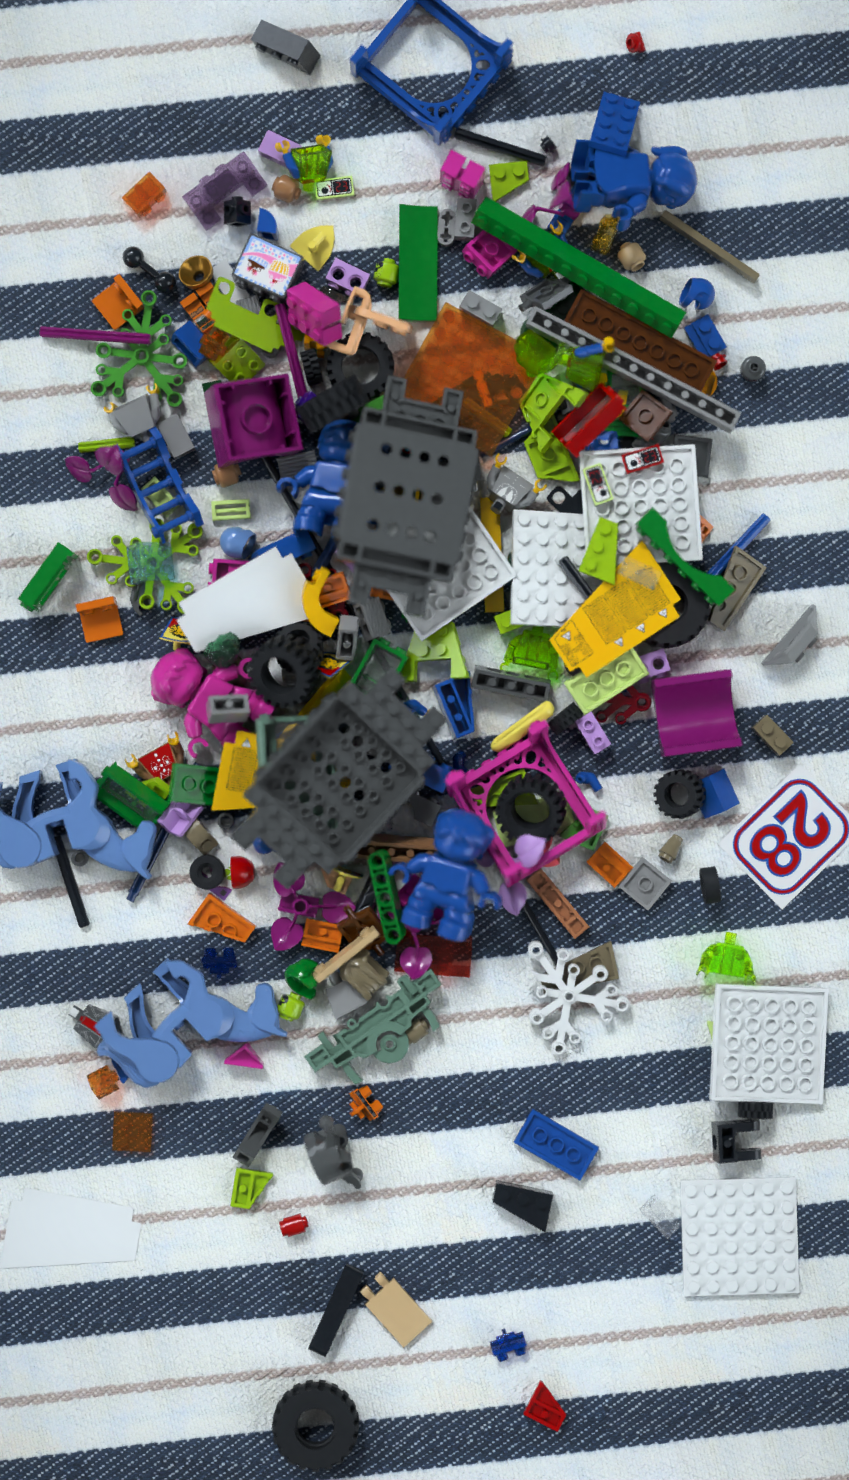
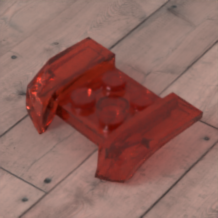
(448, 955)

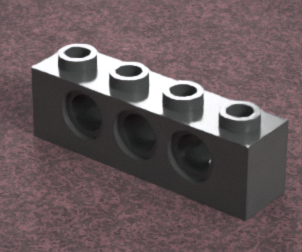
(511, 683)

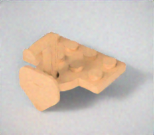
(361, 316)

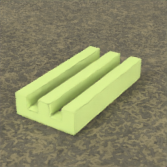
(226, 510)

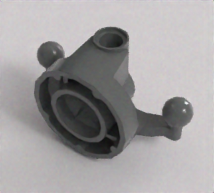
(328, 1153)

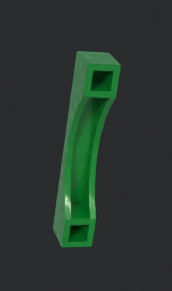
(655, 528)

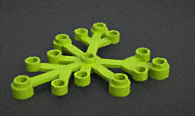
(171, 588)

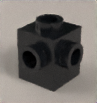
(237, 212)

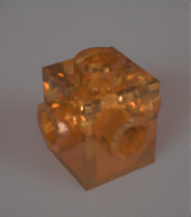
(214, 344)
(103, 1082)

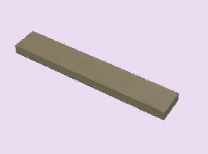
(709, 246)

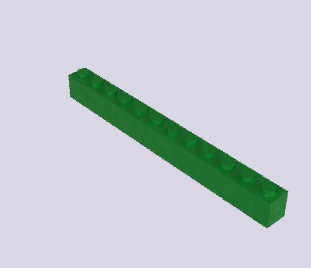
(578, 267)

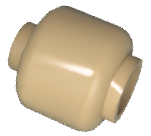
(631, 256)

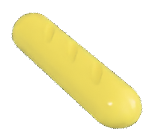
(520, 728)

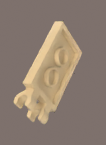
(396, 1309)

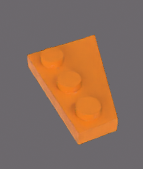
(222, 919)

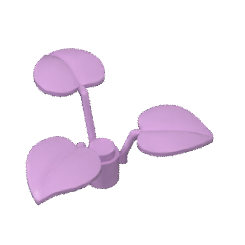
(529, 852)

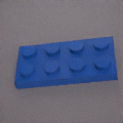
(614, 124)
(556, 1144)

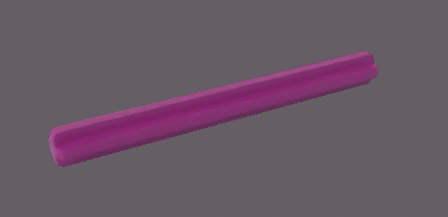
(95, 335)
(291, 349)

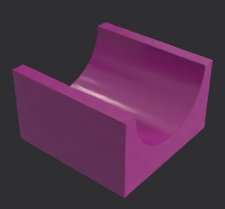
(252, 419)
(695, 713)

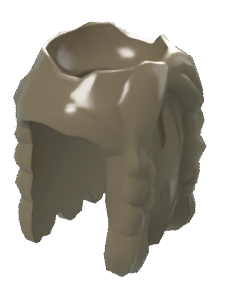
(364, 973)

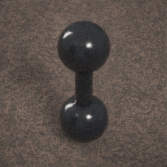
(134, 257)

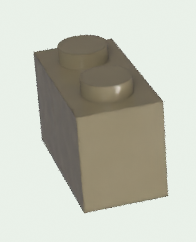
(772, 735)

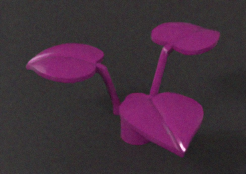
(562, 198)
(110, 459)
(285, 932)
(416, 960)

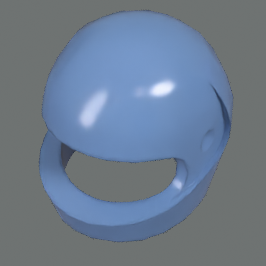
(233, 542)

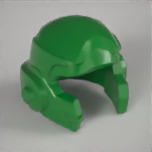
(300, 978)

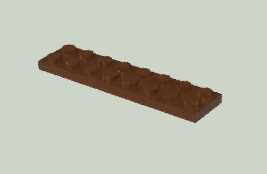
(640, 340)

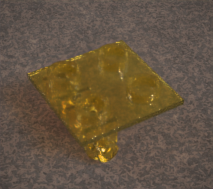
(605, 235)

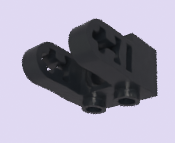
(724, 1140)

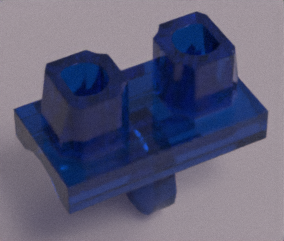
(219, 965)
(507, 1343)

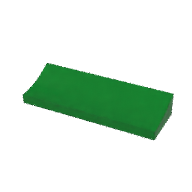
(418, 263)

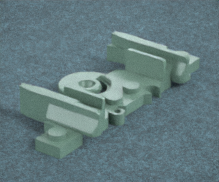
(362, 1036)

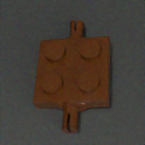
(357, 922)

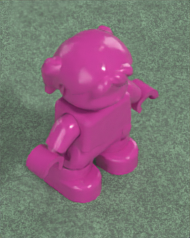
(179, 678)

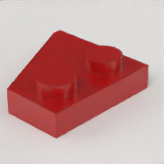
(545, 1408)

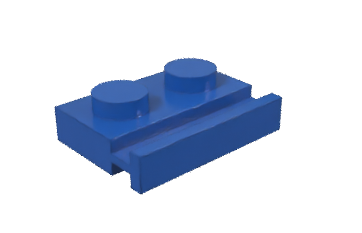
(705, 336)

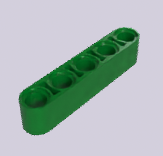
(390, 888)

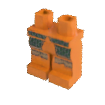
(197, 311)

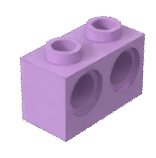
(350, 273)
(648, 659)
(592, 733)

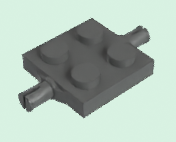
(546, 294)

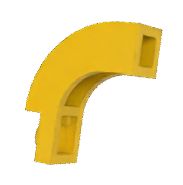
(318, 617)

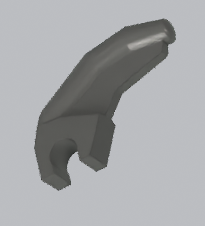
(137, 592)

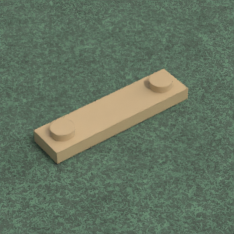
(366, 936)

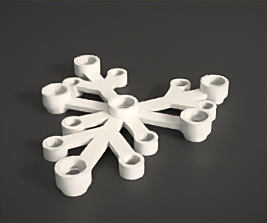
(555, 977)

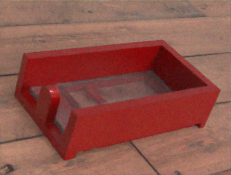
(590, 419)

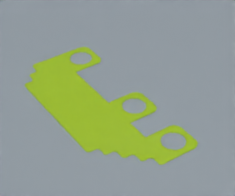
(244, 324)

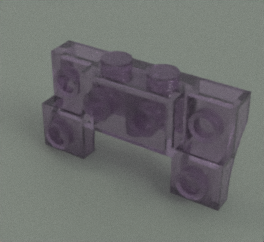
(220, 185)

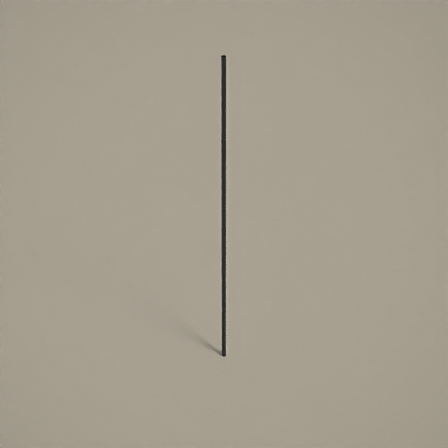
(403, 696)

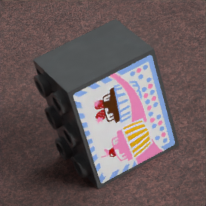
(267, 269)

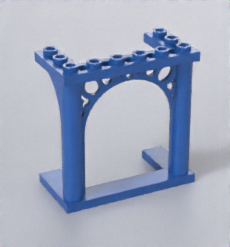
(495, 53)

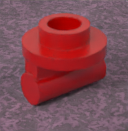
(635, 43)

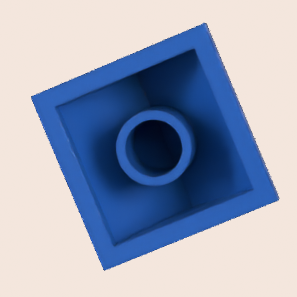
(719, 794)

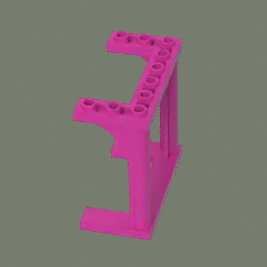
(459, 787)

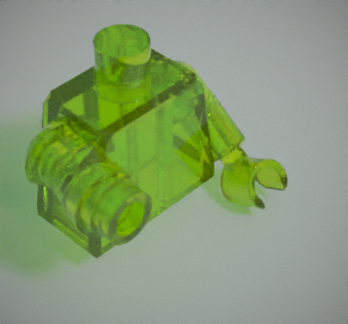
(537, 354)

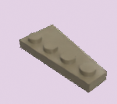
(742, 575)
(600, 955)

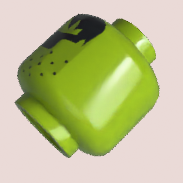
(386, 273)
(290, 1006)

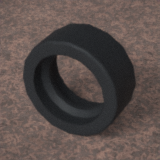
(710, 885)

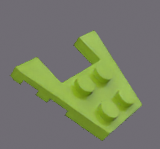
(543, 400)
(437, 647)

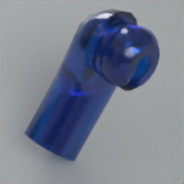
(458, 761)

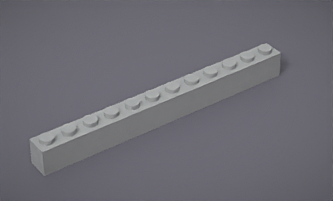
(637, 372)

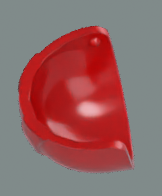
(241, 872)

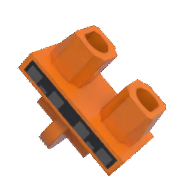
(370, 1110)

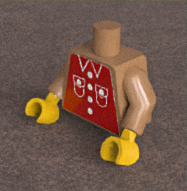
(159, 761)

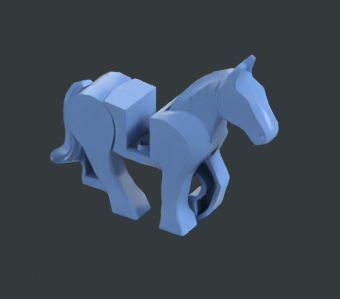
(31, 839)
(156, 1054)

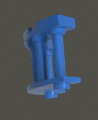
(173, 479)

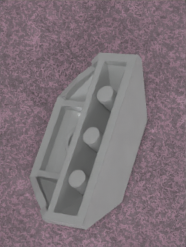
(794, 642)

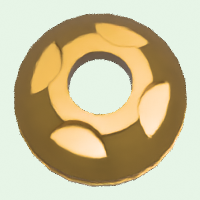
(191, 268)

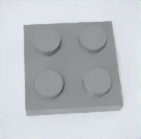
(645, 883)

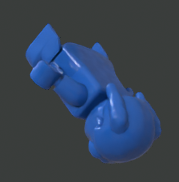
(630, 180)
(324, 480)
(450, 876)

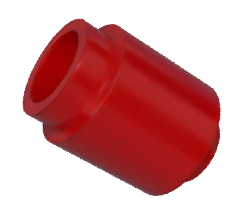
(293, 1225)

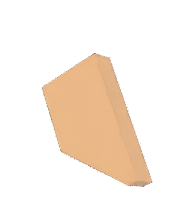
(331, 878)

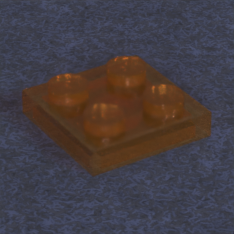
(132, 1131)

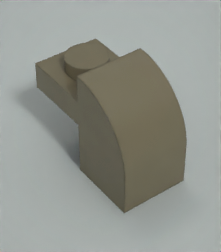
(200, 837)

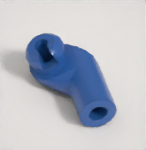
(588, 778)

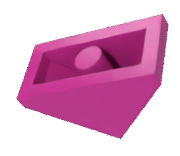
(245, 1057)

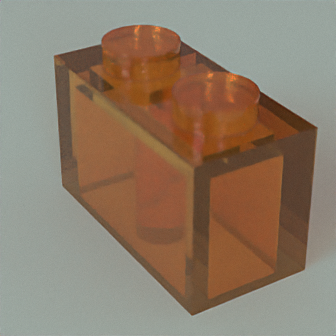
(144, 195)

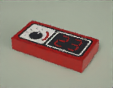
(642, 459)

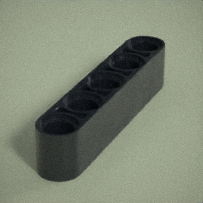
(336, 1310)

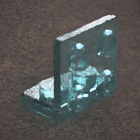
(150, 562)

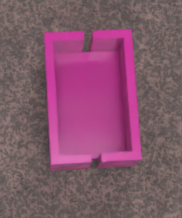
(466, 180)
(313, 313)

